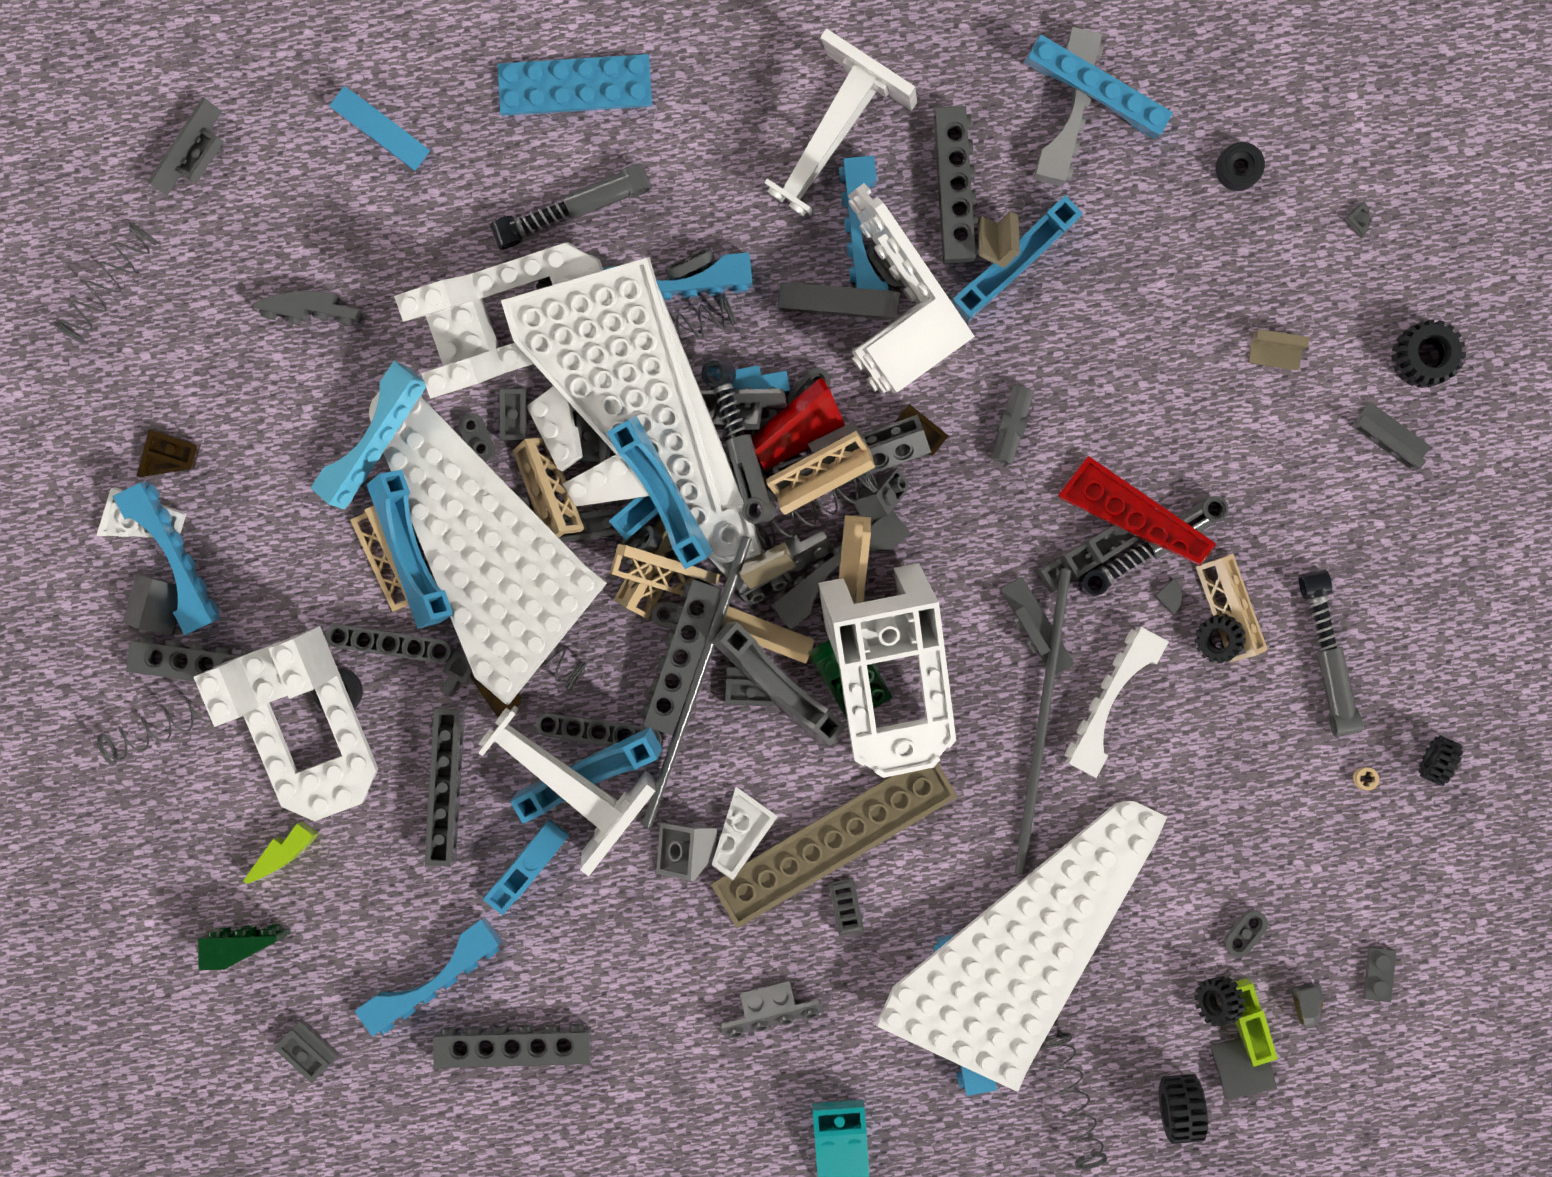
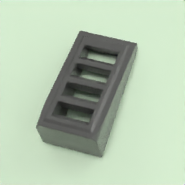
(852, 928)

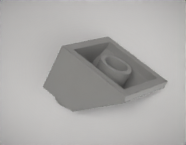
(685, 849)

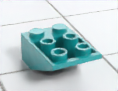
(841, 1139)

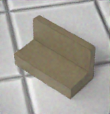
(999, 240)
(1277, 349)
(767, 565)

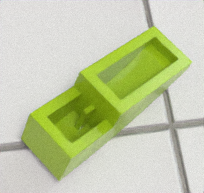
(282, 852)
(1254, 1027)

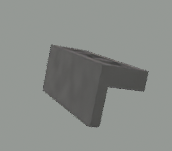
(1391, 436)

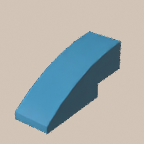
(752, 378)
(634, 516)

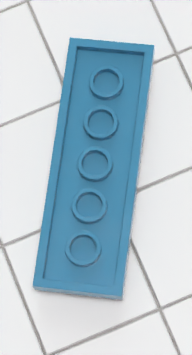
(574, 85)

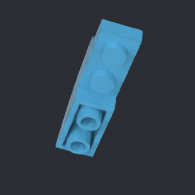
(526, 867)

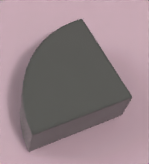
(1359, 219)
(1170, 595)

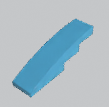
(379, 128)

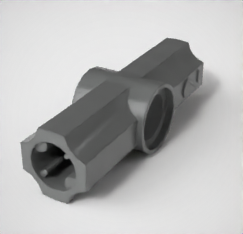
(1012, 424)

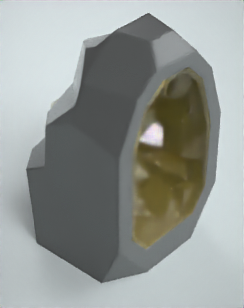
(1308, 1003)

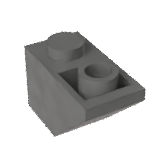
(890, 491)

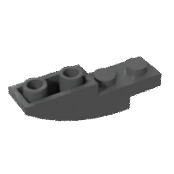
(300, 304)
(802, 553)

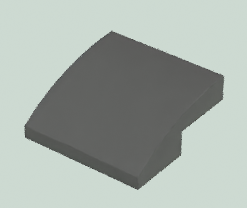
(1236, 1072)

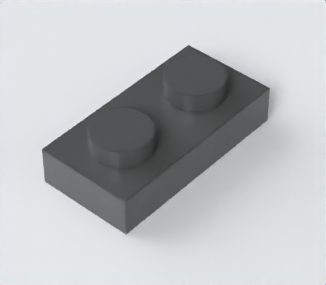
(513, 414)
(1379, 974)

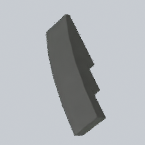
(1087, 555)

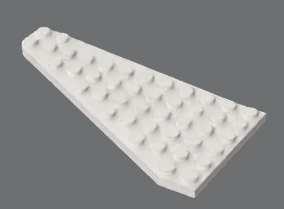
(618, 357)
(499, 563)
(1010, 971)

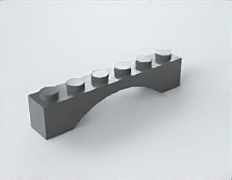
(798, 602)
(758, 667)

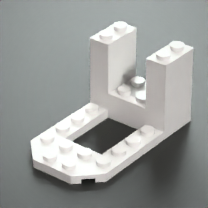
(462, 322)
(922, 333)
(885, 632)
(290, 669)

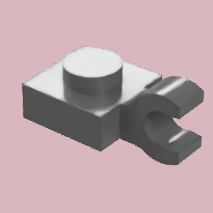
(458, 671)

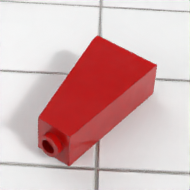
(801, 422)

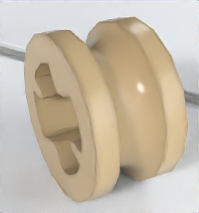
(1369, 785)

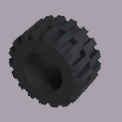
(1447, 345)
(1183, 1108)

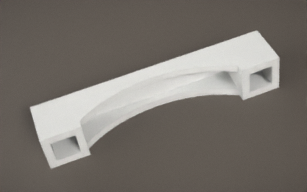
(1088, 750)

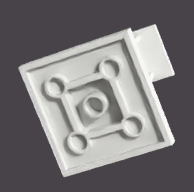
(859, 87)
(592, 802)

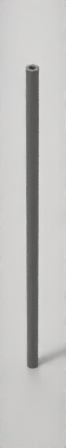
(696, 681)
(1042, 721)

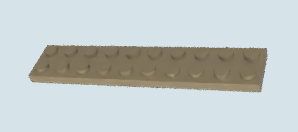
(832, 842)

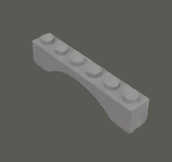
(1055, 159)

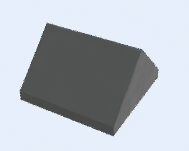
(152, 605)

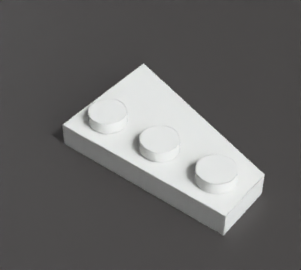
(557, 427)
(605, 483)
(115, 525)
(741, 834)

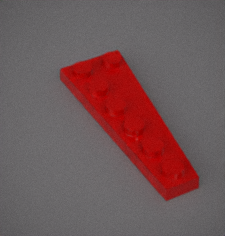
(1121, 504)

